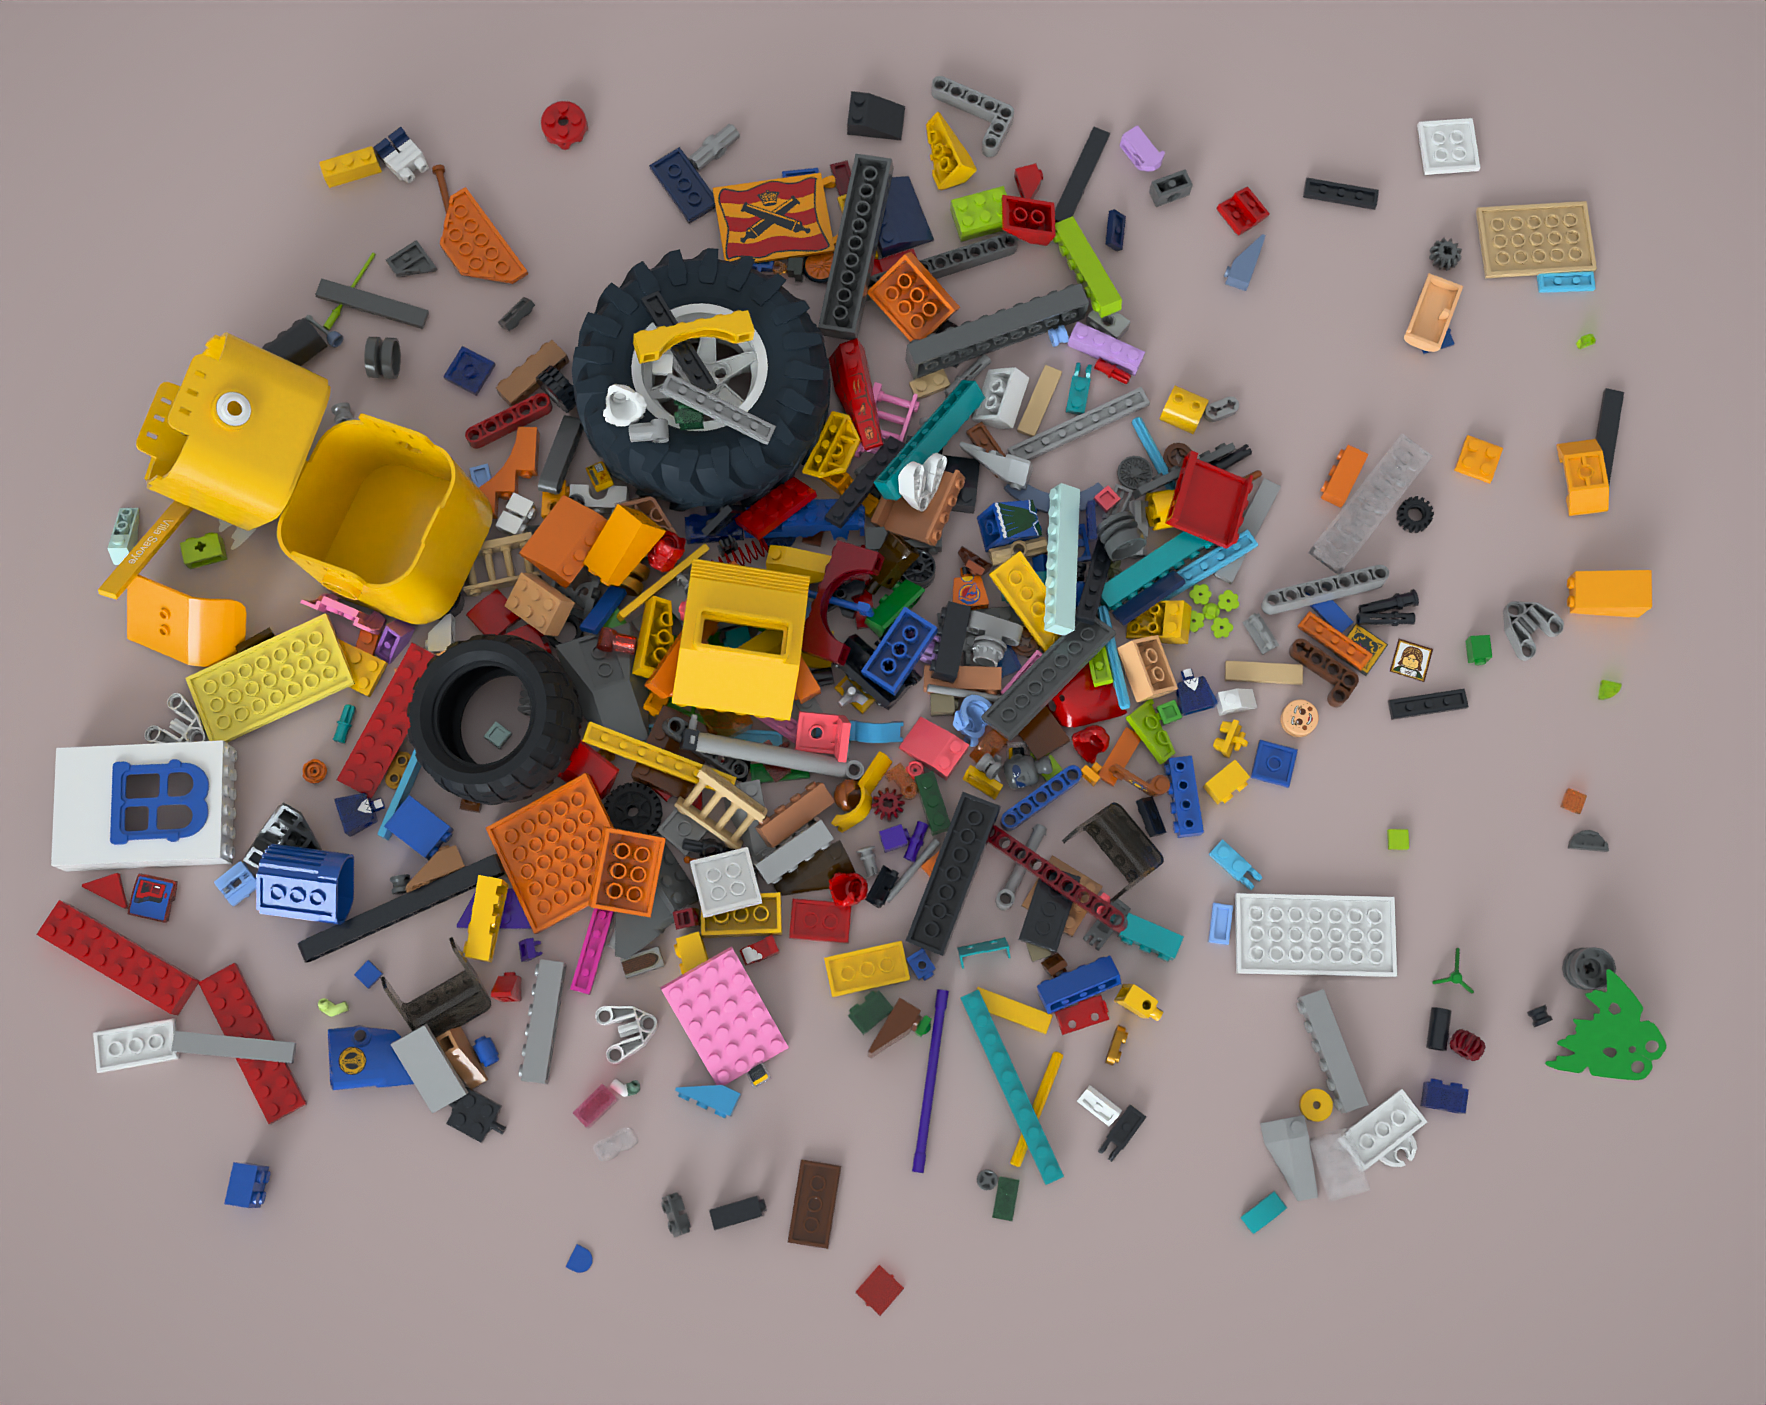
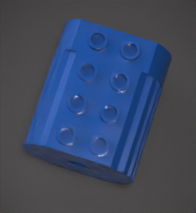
(305, 884)

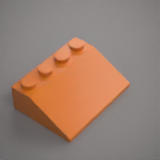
(913, 298)
(564, 540)
(626, 872)

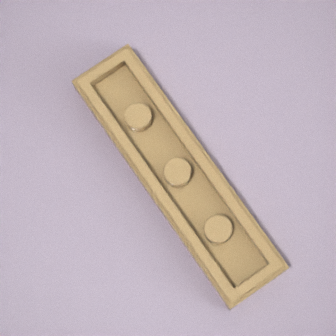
(1039, 401)
(1264, 672)

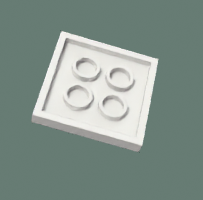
(1448, 146)
(725, 882)

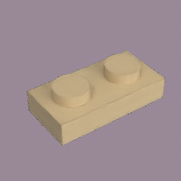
(930, 384)

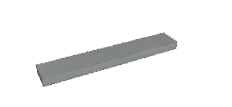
(717, 409)
(1252, 521)
(233, 1047)

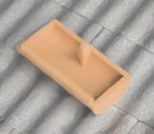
(1433, 313)

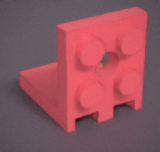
(833, 738)

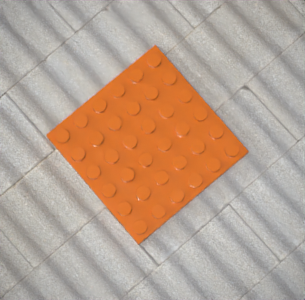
(552, 851)

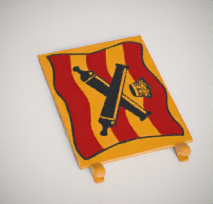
(775, 218)

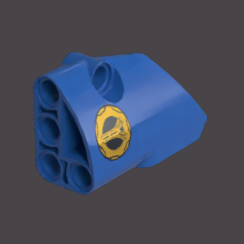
(364, 1061)

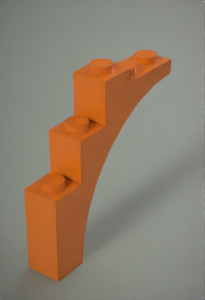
(521, 462)

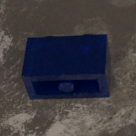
(1444, 1097)

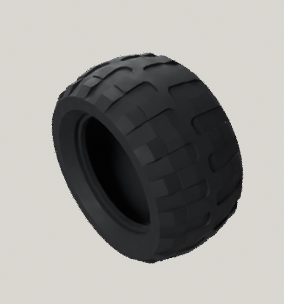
(441, 701)

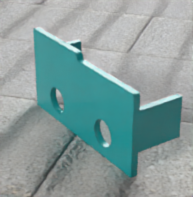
(982, 947)

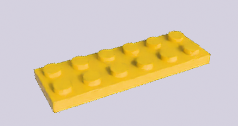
(1025, 595)

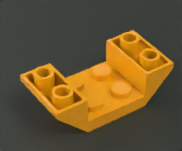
(1584, 477)

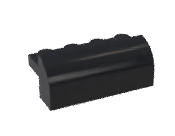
(297, 343)
(856, 660)

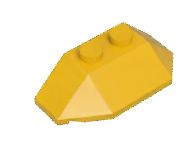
(834, 448)

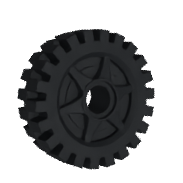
(634, 796)

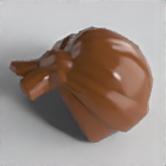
(847, 794)

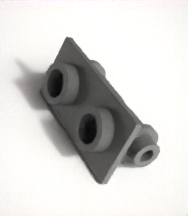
(677, 1222)

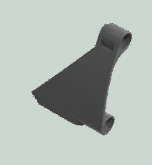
(636, 931)

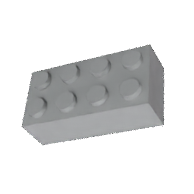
(786, 856)

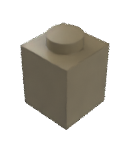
(943, 704)

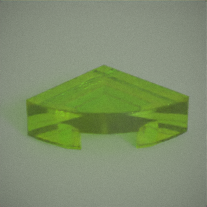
(1585, 341)
(1608, 689)

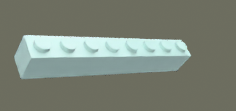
(1062, 559)

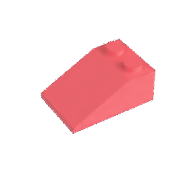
(934, 747)

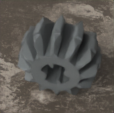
(1440, 249)

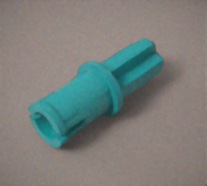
(344, 723)

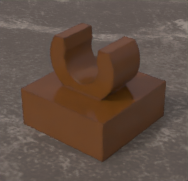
(470, 806)
(1054, 964)

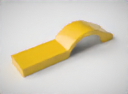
(867, 784)

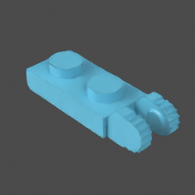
(1234, 864)

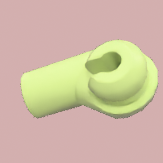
(330, 1008)

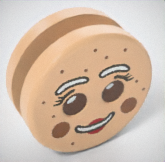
(1299, 718)

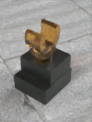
(794, 268)

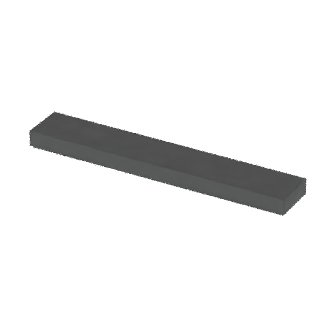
(372, 303)

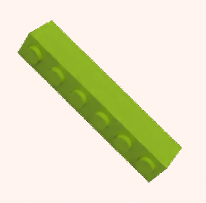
(1087, 267)

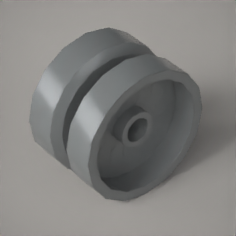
(382, 357)

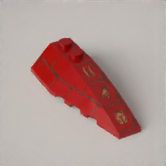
(855, 391)

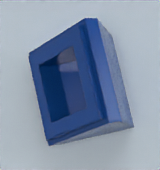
(1039, 563)

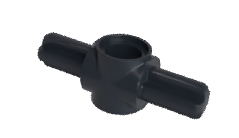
(701, 847)

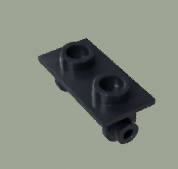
(879, 891)

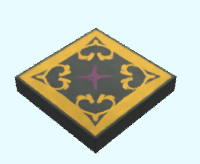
(1369, 642)

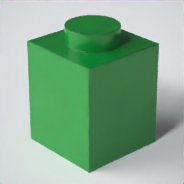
(1478, 649)

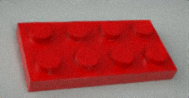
(775, 507)

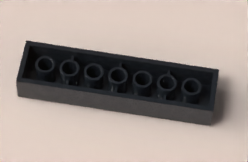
(953, 873)

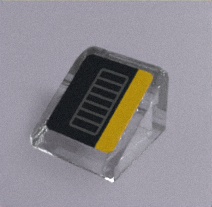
(1015, 748)
(758, 1074)

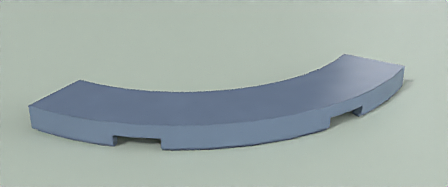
(1042, 500)

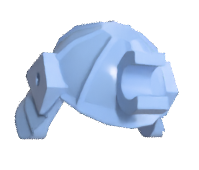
(969, 719)

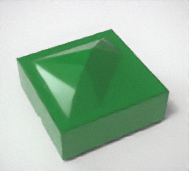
(924, 1026)

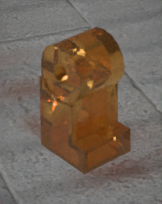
(903, 780)

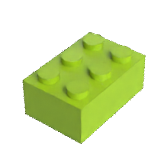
(978, 213)

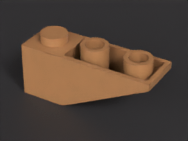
(462, 1057)

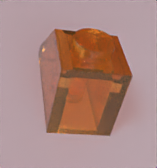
(992, 743)

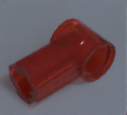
(612, 640)

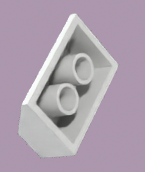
(1003, 397)

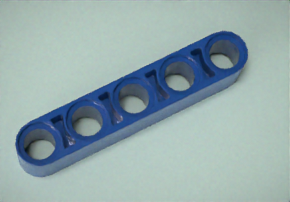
(1047, 791)

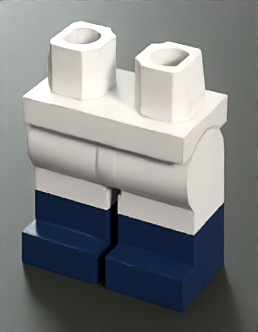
(405, 161)

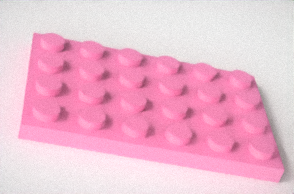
(724, 1017)

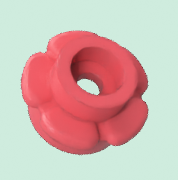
(915, 765)

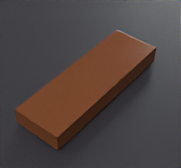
(981, 437)

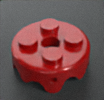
(569, 133)

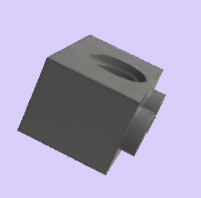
(1170, 188)

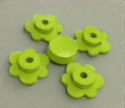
(1211, 610)

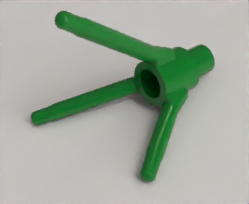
(1455, 976)

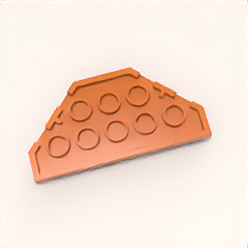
(476, 244)

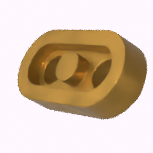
(397, 769)
(1113, 1053)

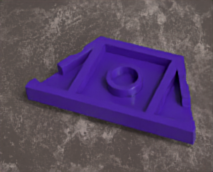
(512, 917)

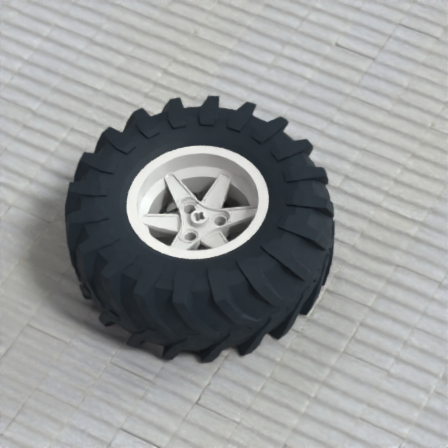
(786, 386)

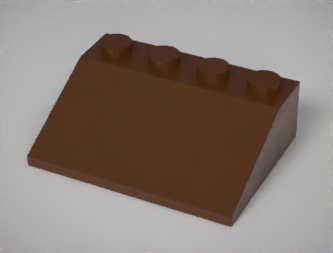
(660, 780)
(898, 1025)

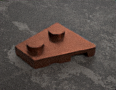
(975, 563)

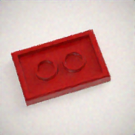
(819, 921)

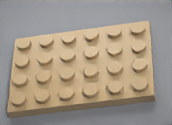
(1535, 239)

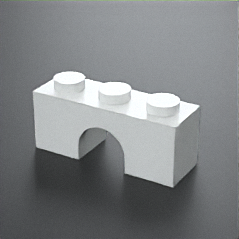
(606, 505)

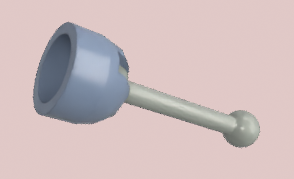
(333, 337)

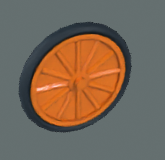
(818, 267)

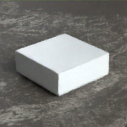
(663, 365)

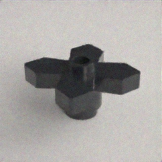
(848, 592)

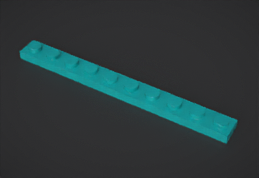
(1012, 1087)

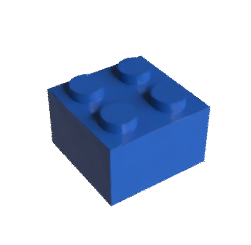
(247, 1185)

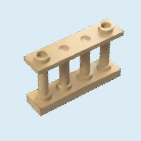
(504, 546)
(723, 789)

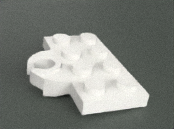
(1388, 1130)

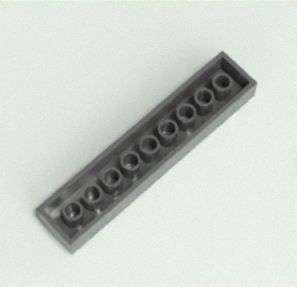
(856, 247)
(996, 330)

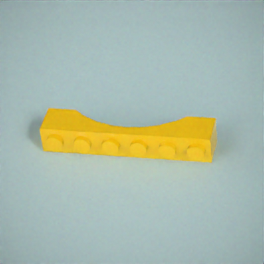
(730, 327)

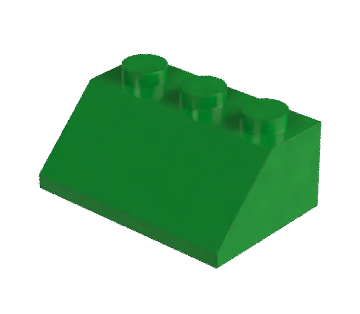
(903, 595)

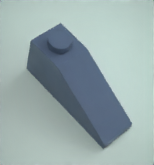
(1243, 266)

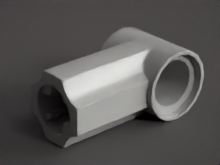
(653, 431)

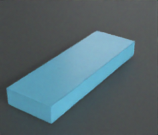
(1566, 282)

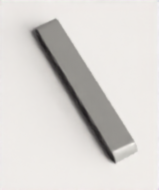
(1331, 583)

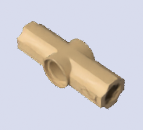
(1030, 549)

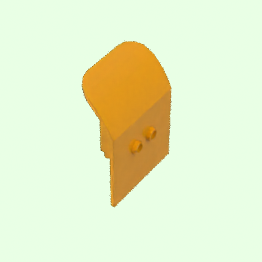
(183, 625)

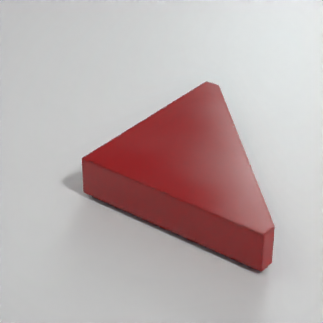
(109, 888)

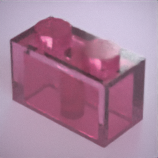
(595, 1106)

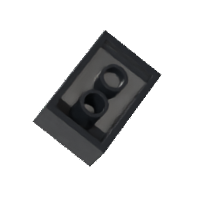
(874, 117)
(970, 470)

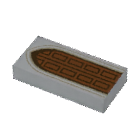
(642, 962)

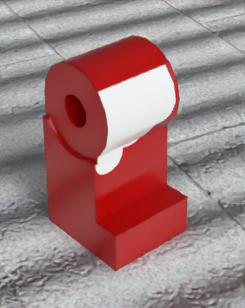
(759, 951)

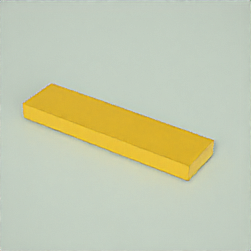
(1016, 1011)

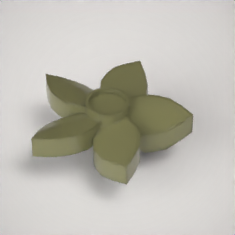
(1114, 569)

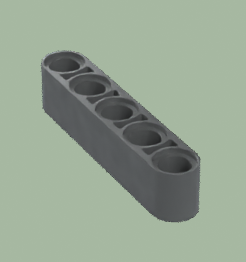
(560, 455)
(728, 764)

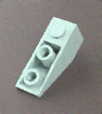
(124, 534)

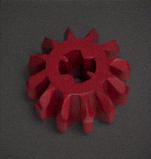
(889, 797)
(1467, 1045)

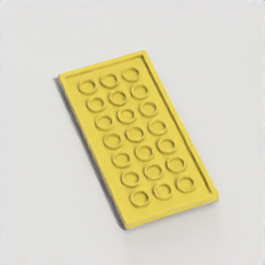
(270, 680)

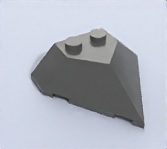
(283, 827)

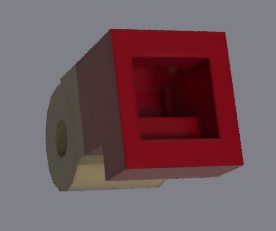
(687, 918)

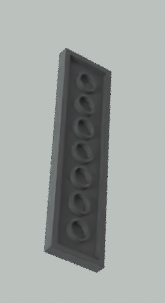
(1047, 677)

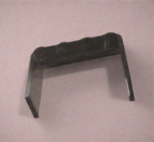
(1123, 844)
(447, 1004)

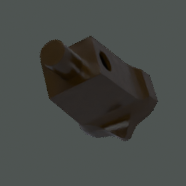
(898, 558)

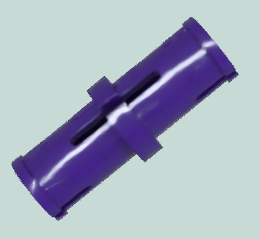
(916, 841)

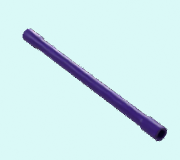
(920, 1153)

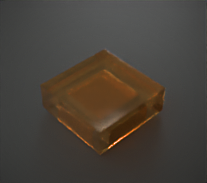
(1573, 801)

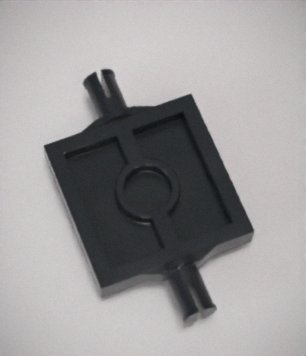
(475, 1115)

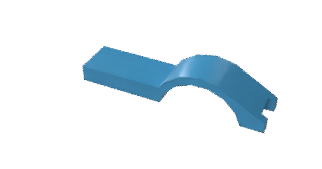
(873, 732)

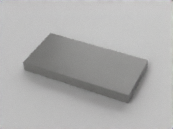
(429, 1068)

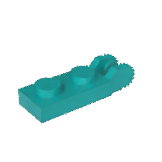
(1078, 391)

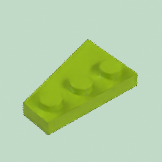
(1147, 726)

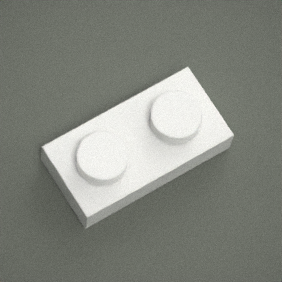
(1099, 1105)

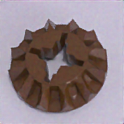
(1171, 452)
(1024, 650)

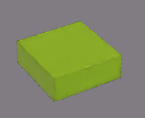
(1398, 839)

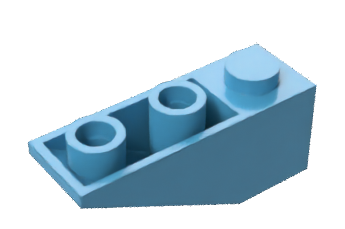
(714, 1096)

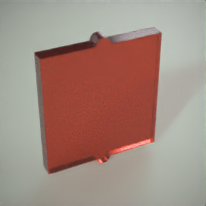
(879, 1290)

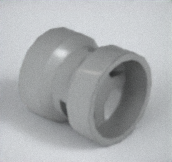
(989, 766)

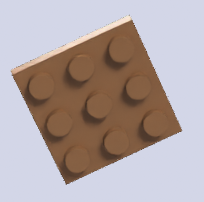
(1076, 913)

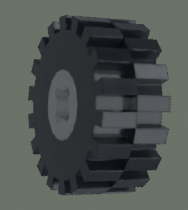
(557, 388)

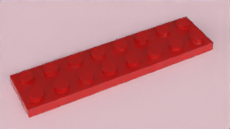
(386, 726)
(241, 1017)

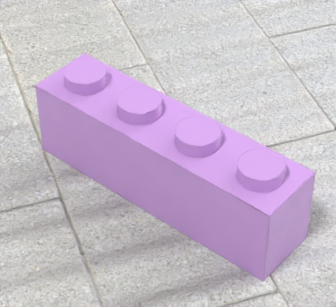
(1106, 347)

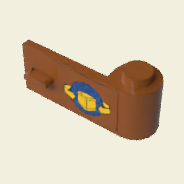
(1153, 787)

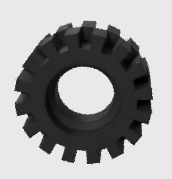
(1418, 504)

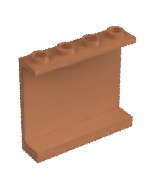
(918, 525)

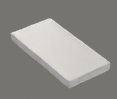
(135, 1045)

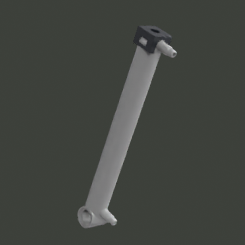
(767, 754)

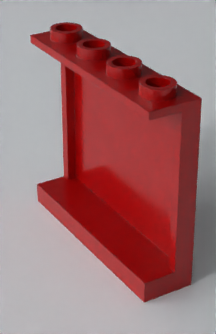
(1209, 501)

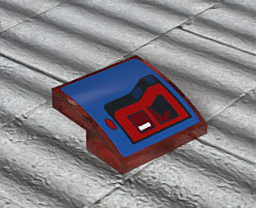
(152, 897)

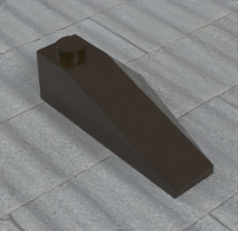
(816, 872)

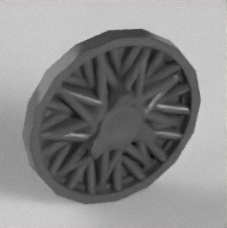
(1134, 471)

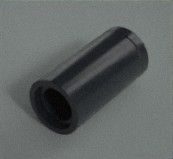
(1438, 1029)

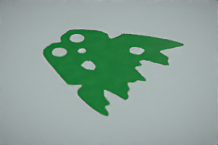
(1611, 1031)

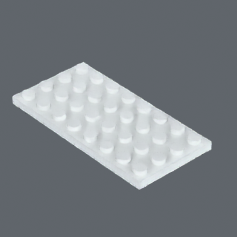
(1315, 935)

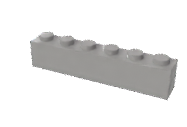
(543, 1021)
(1332, 1051)

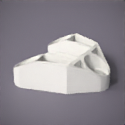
(920, 482)
(186, 711)
(630, 1046)

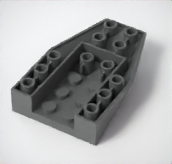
(606, 685)

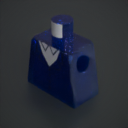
(1194, 694)
(358, 812)

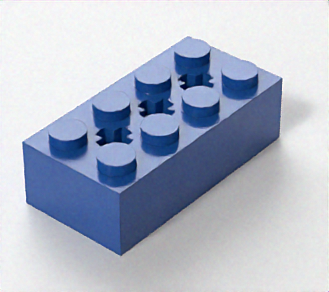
(897, 638)

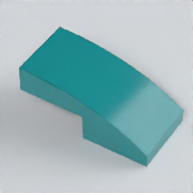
(1263, 1212)

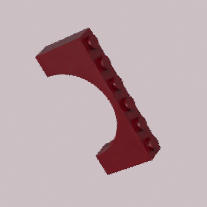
(844, 564)

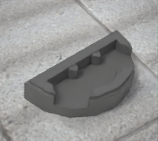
(1588, 840)

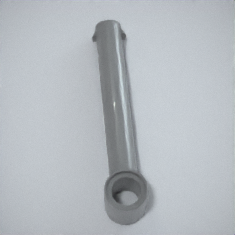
(1018, 872)

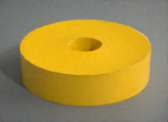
(1325, 1105)

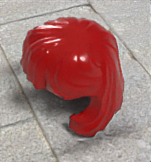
(1090, 742)
(848, 888)

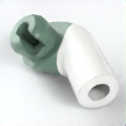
(626, 1089)

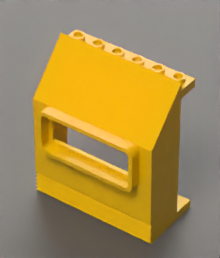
(735, 677)

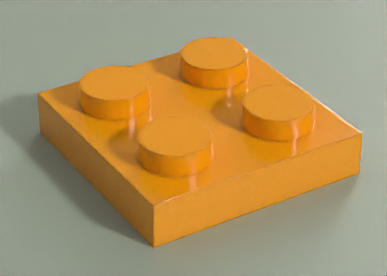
(1478, 459)

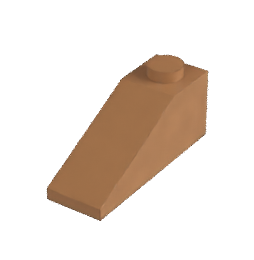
(441, 864)

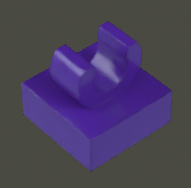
(527, 949)

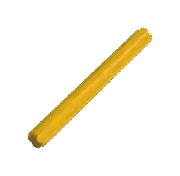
(1038, 1103)

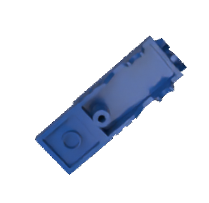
(811, 520)

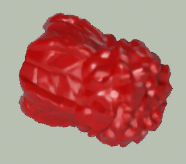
(666, 552)

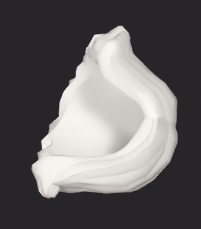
(623, 405)

